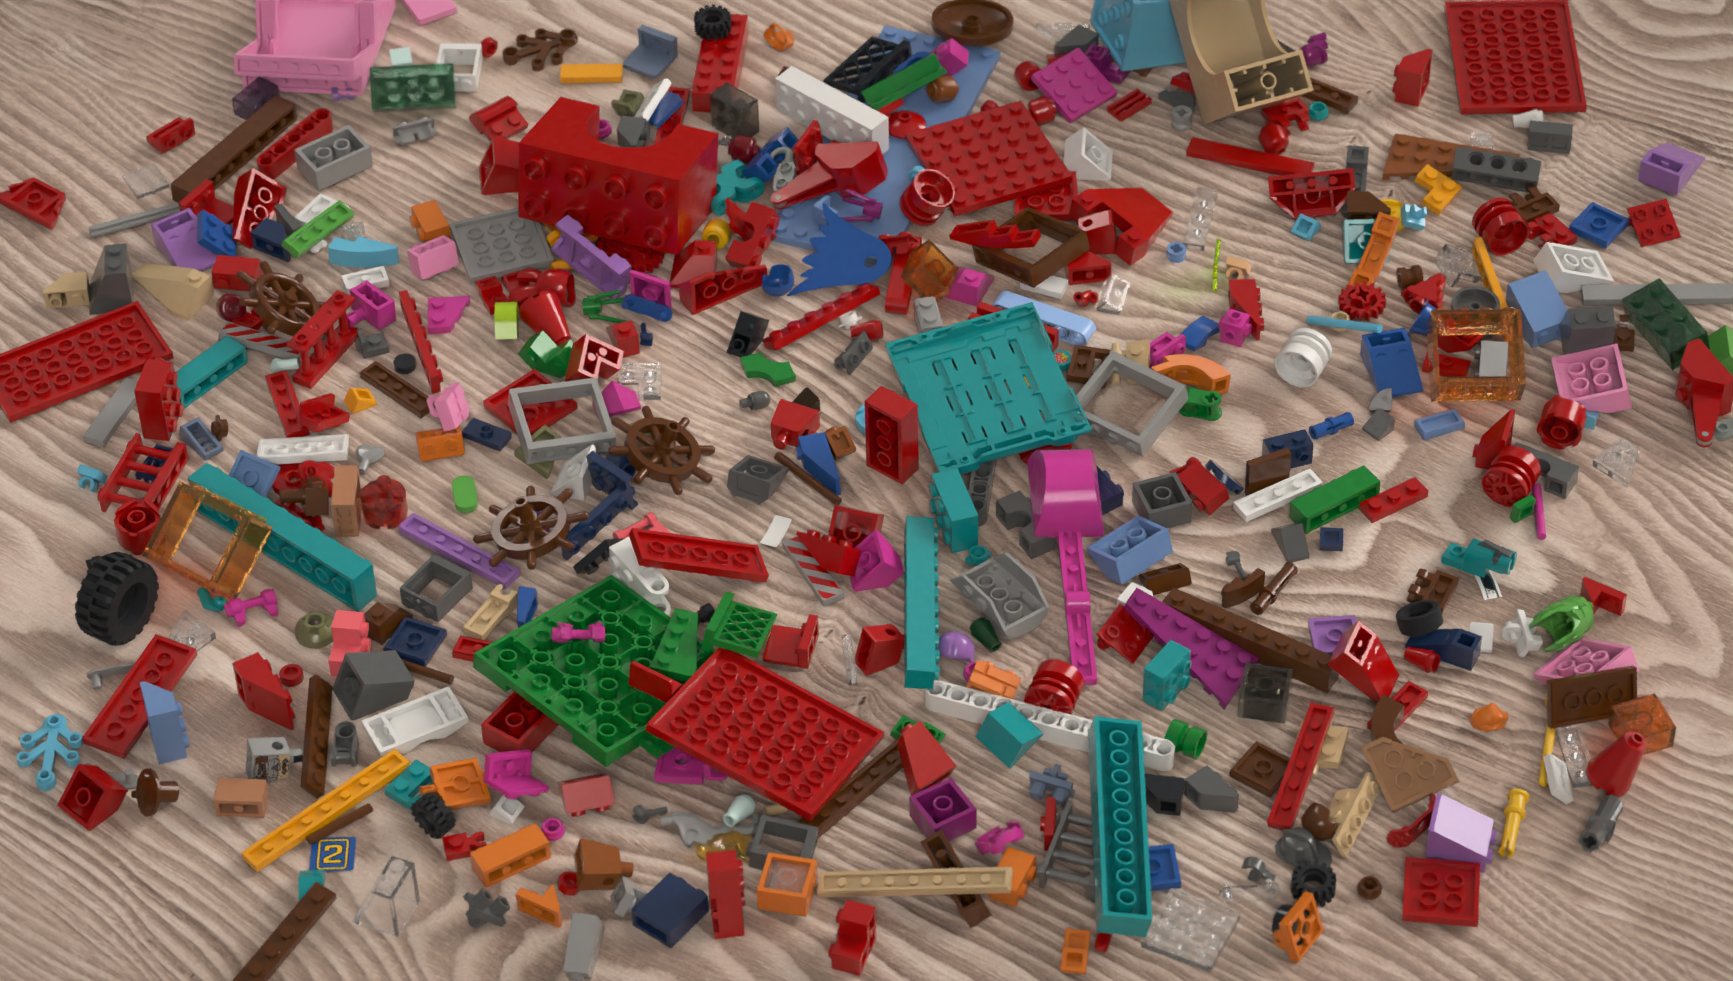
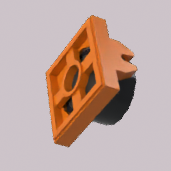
(1297, 926)

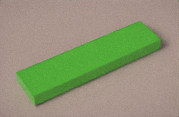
(317, 229)

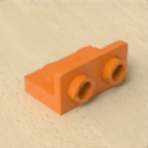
(439, 443)

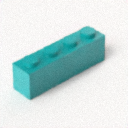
(210, 369)

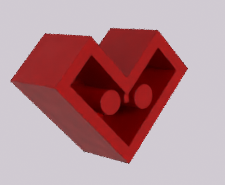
(593, 359)
(854, 937)

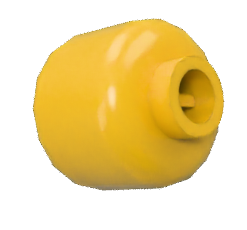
(718, 231)

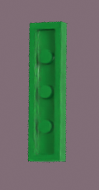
(903, 82)

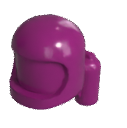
(1315, 50)

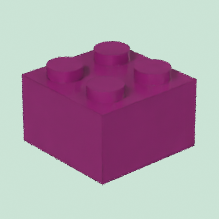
(943, 809)

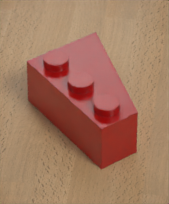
(725, 893)

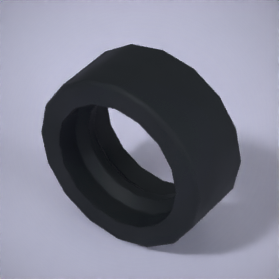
(1419, 618)

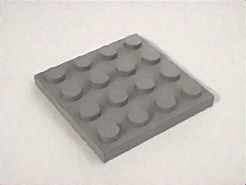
(500, 244)

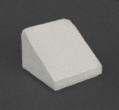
(1486, 631)
(506, 809)

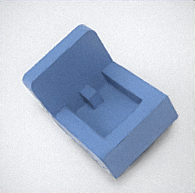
(819, 216)

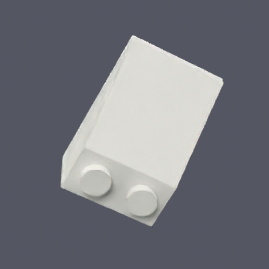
(1572, 267)

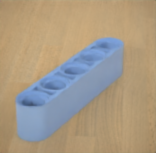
(1071, 327)

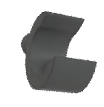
(1258, 869)

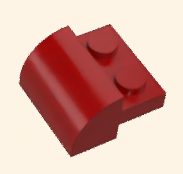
(499, 119)

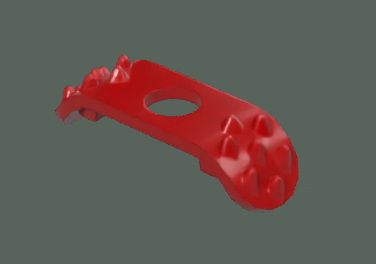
(1406, 835)

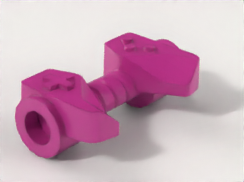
(237, 607)
(564, 632)

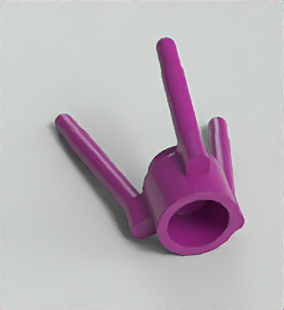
(870, 207)

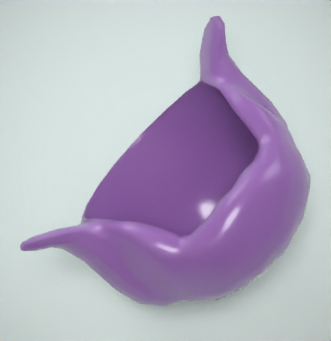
(956, 646)

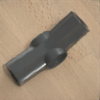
(1601, 824)

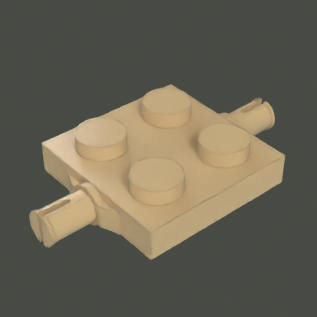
(1332, 748)

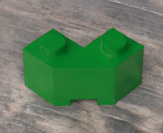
(545, 355)

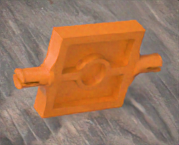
(458, 784)

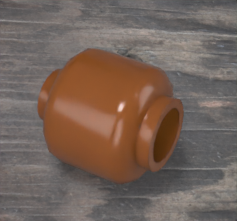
(942, 89)

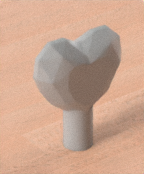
(368, 455)

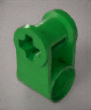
(1201, 403)

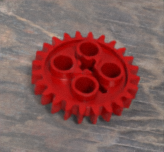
(639, 258)

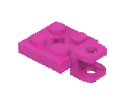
(689, 773)

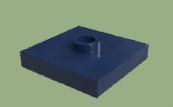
(416, 640)

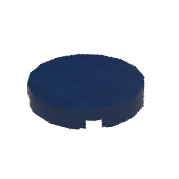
(1224, 477)

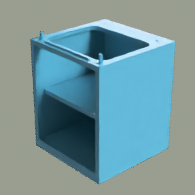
(1138, 32)

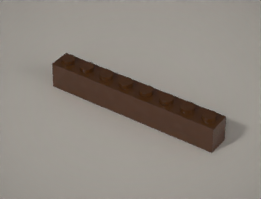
(237, 147)
(1271, 647)

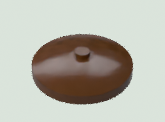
(972, 22)

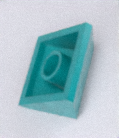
(1008, 734)

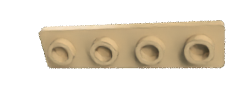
(1350, 810)

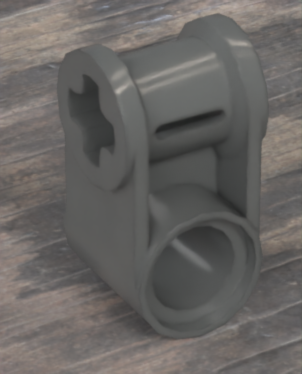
(345, 745)

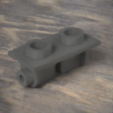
(854, 354)

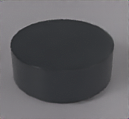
(404, 363)

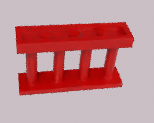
(333, 347)
(157, 490)

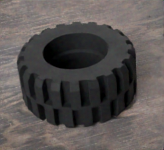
(116, 598)

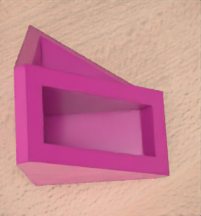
(619, 399)

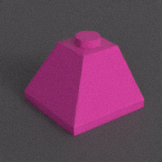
(969, 286)
(650, 287)
(877, 564)

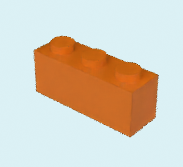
(510, 855)

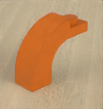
(1195, 371)

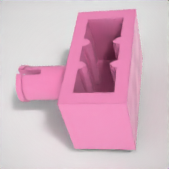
(432, 257)

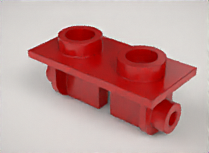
(903, 242)

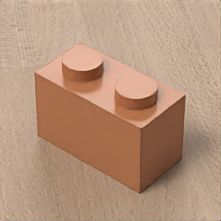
(241, 797)

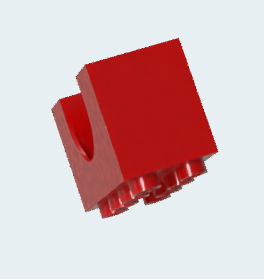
(623, 194)

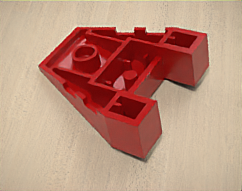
(1133, 212)

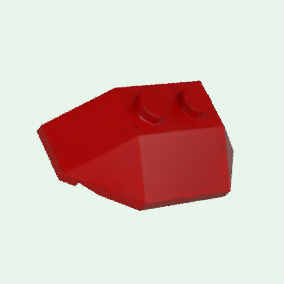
(1312, 193)

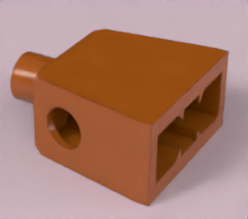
(599, 866)

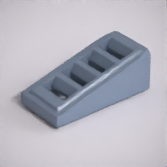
(198, 426)

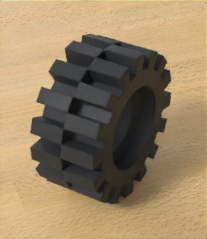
(704, 26)
(433, 815)
(1317, 873)

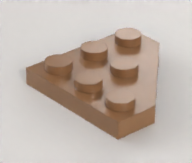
(1407, 772)

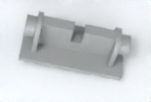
(405, 132)

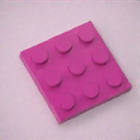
(1074, 85)

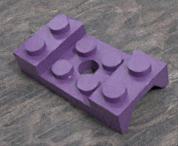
(592, 263)

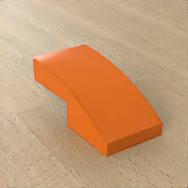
(1075, 951)

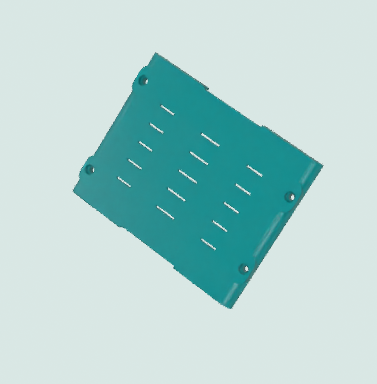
(1033, 358)

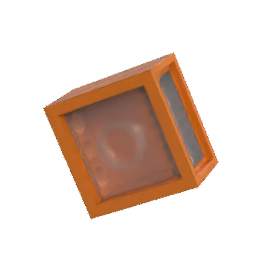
(787, 884)

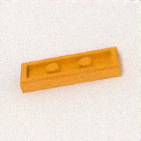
(591, 73)

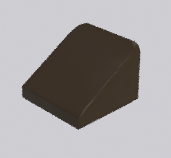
(808, 399)

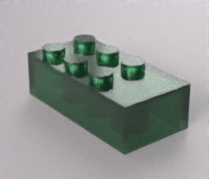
(413, 87)
(1663, 321)

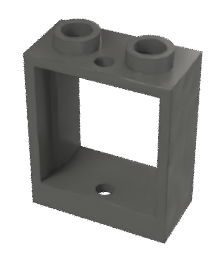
(445, 571)
(784, 829)

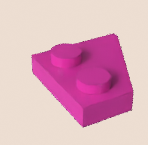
(445, 312)

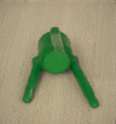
(593, 305)

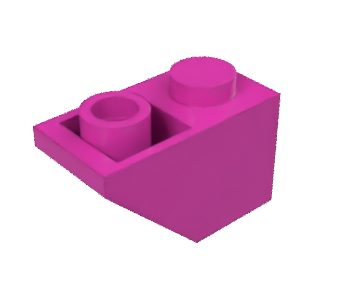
(952, 56)

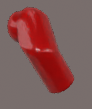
(1085, 298)

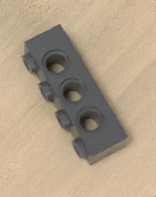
(1486, 173)

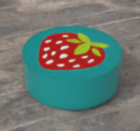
(1063, 359)

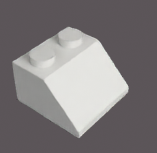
(1088, 156)

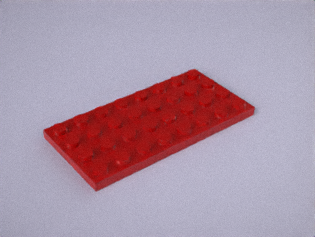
(78, 360)

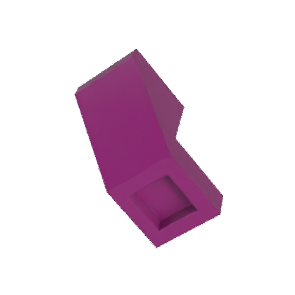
(1101, 58)

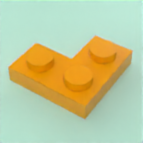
(1441, 189)

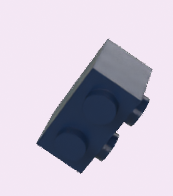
(1297, 443)

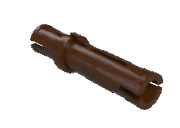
(1269, 594)

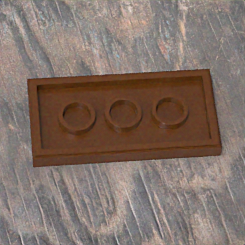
(1589, 695)

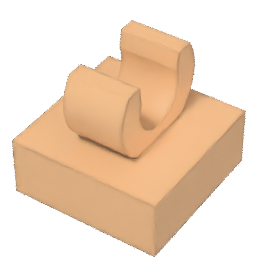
(1238, 266)

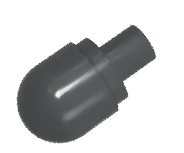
(756, 400)

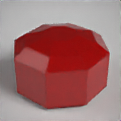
(568, 883)

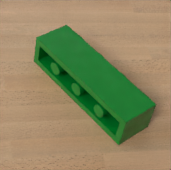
(1334, 499)

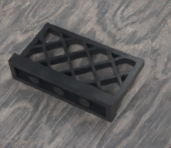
(876, 72)

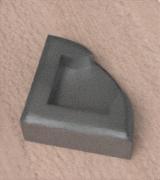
(1382, 400)

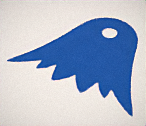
(842, 256)

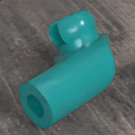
(213, 604)

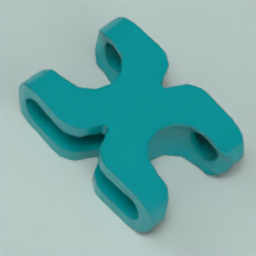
(734, 186)

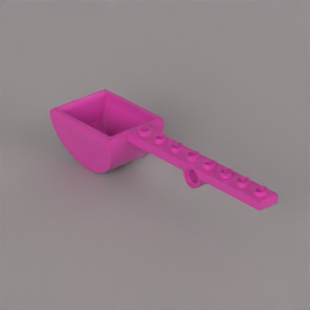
(1068, 508)

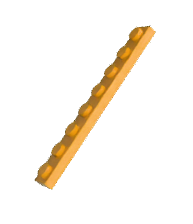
(325, 810)

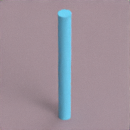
(1345, 324)

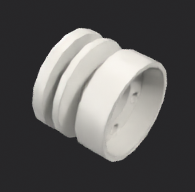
(1303, 357)

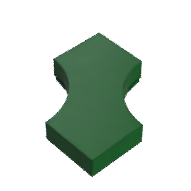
(775, 372)

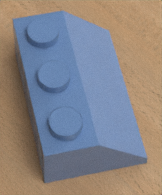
(1131, 549)
(165, 723)

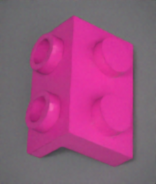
(1164, 346)

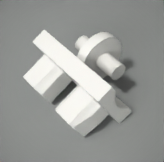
(1521, 635)

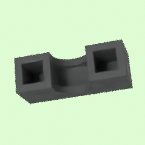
(1559, 474)
(1016, 511)

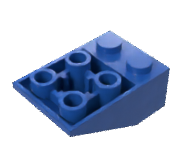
(1391, 362)

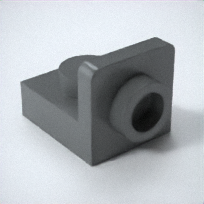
(371, 345)

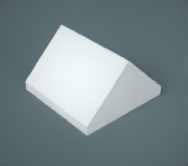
(575, 475)

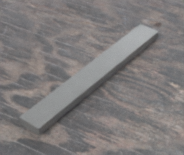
(1686, 293)

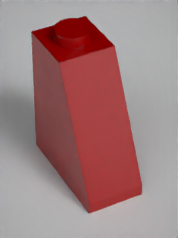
(922, 758)

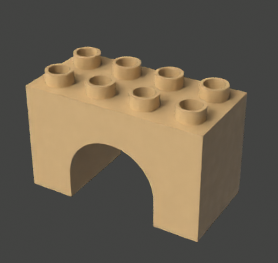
(1236, 57)

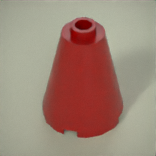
(547, 315)
(1617, 764)

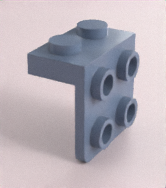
(653, 53)

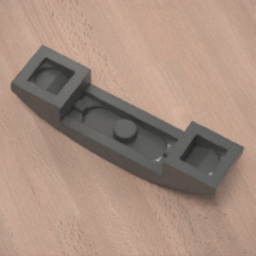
(1358, 160)

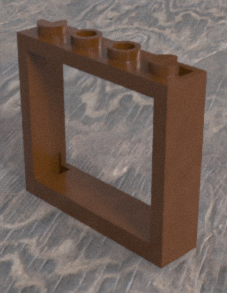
(1074, 245)

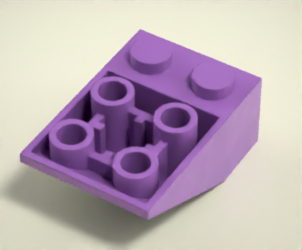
(1669, 167)
(178, 241)

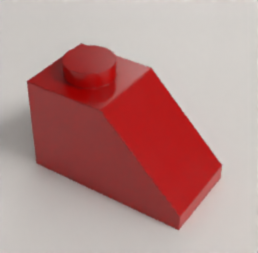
(1087, 269)
(624, 337)

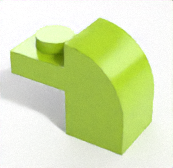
(506, 320)

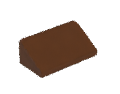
(1166, 578)

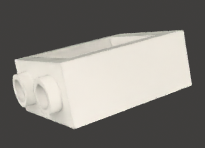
(470, 55)

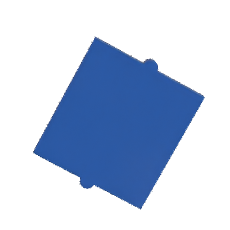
(665, 109)

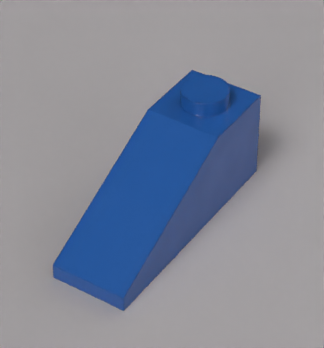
(818, 460)

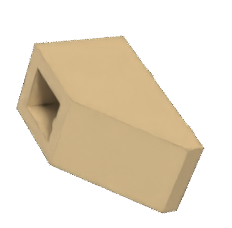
(68, 291)

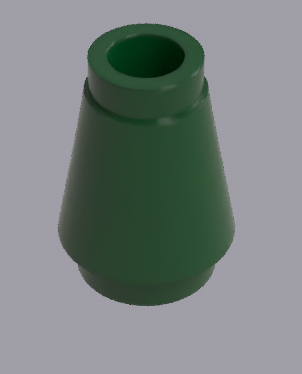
(984, 633)

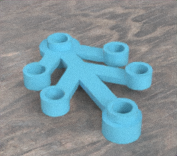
(53, 726)

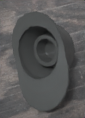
(1300, 846)

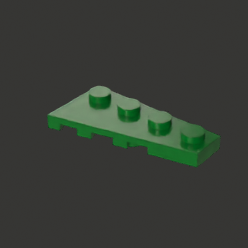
(678, 648)

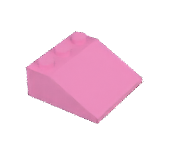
(1593, 379)
(1584, 658)

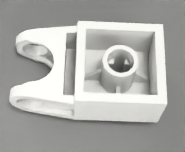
(641, 579)

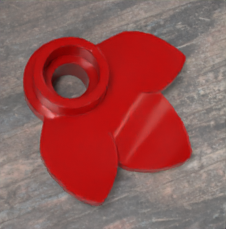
(323, 470)

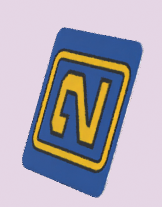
(333, 854)

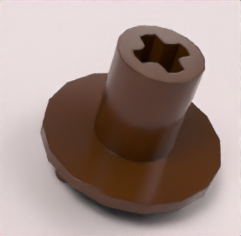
(152, 792)

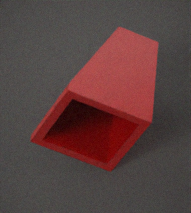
(500, 167)

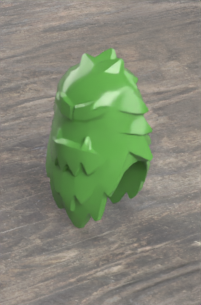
(1565, 621)

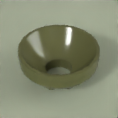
(314, 635)

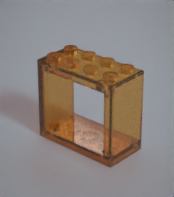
(1477, 322)
(239, 554)

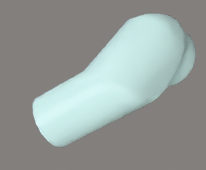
(286, 364)

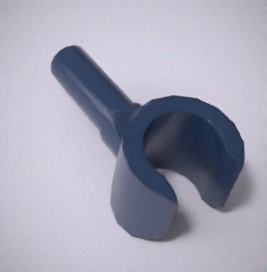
(646, 338)

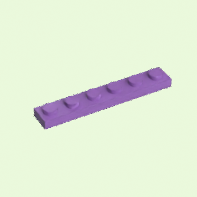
(458, 550)

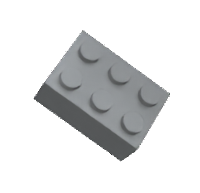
(333, 157)

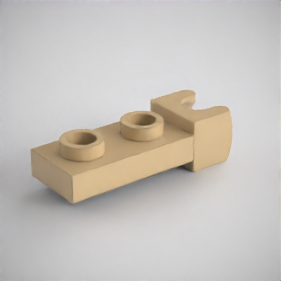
(491, 613)

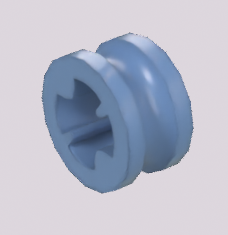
(1176, 247)

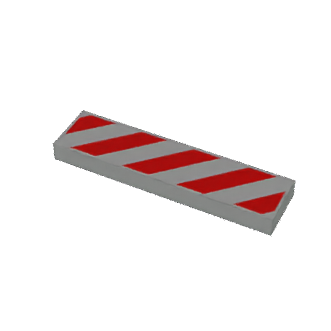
(259, 341)
(818, 579)

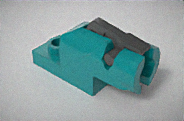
(1480, 558)

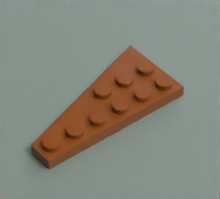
(1411, 154)

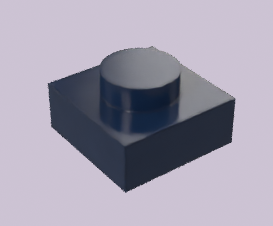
(1331, 539)

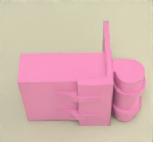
(450, 406)

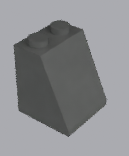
(112, 280)
(1587, 328)
(371, 682)

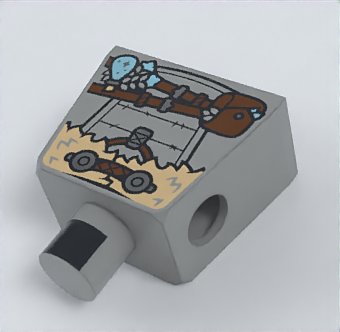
(270, 758)

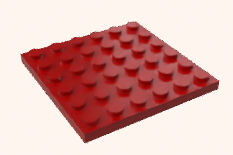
(990, 157)

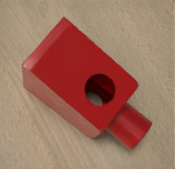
(1100, 232)
(791, 422)
(879, 648)

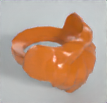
(779, 40)
(1488, 718)

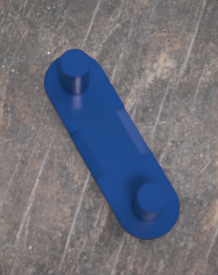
(647, 307)

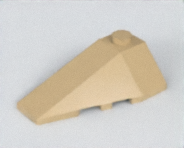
(178, 288)

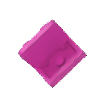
(511, 775)

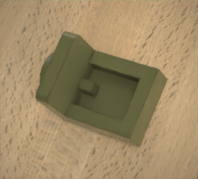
(628, 103)

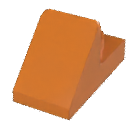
(541, 907)

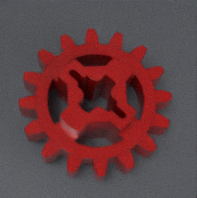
(1362, 301)

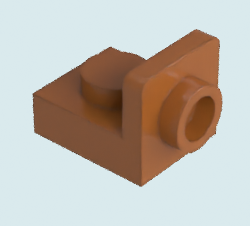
(840, 442)

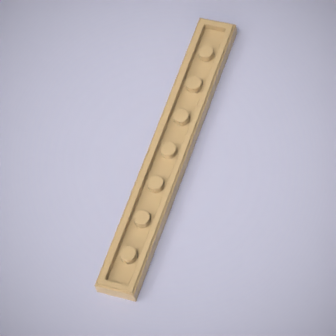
(915, 882)

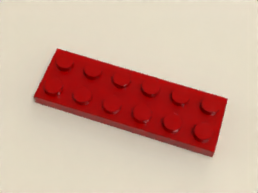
(698, 555)
(124, 714)

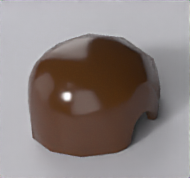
(1317, 822)

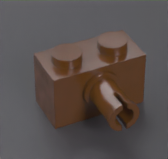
(312, 496)

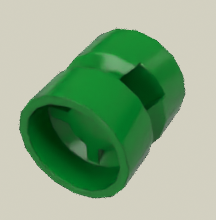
(1187, 739)

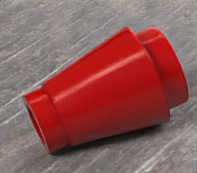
(873, 329)
(1423, 659)

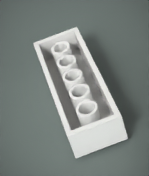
(837, 113)

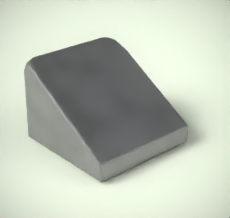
(1379, 424)

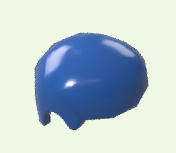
(778, 281)

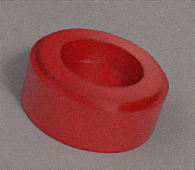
(489, 47)
(291, 675)

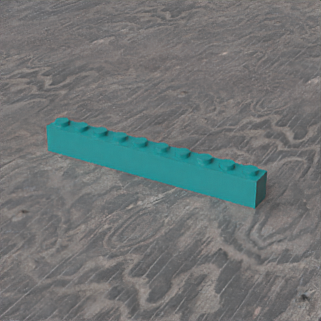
(920, 604)

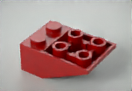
(1364, 662)
(263, 691)

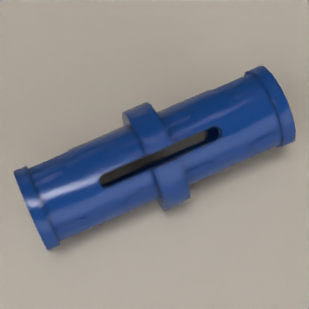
(1331, 425)

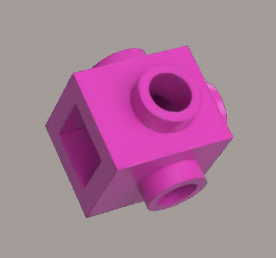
(1234, 327)

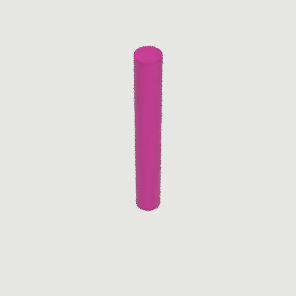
(1539, 512)

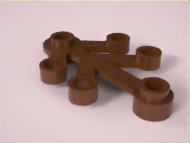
(563, 40)

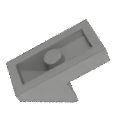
(626, 896)

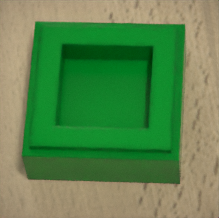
(1522, 508)

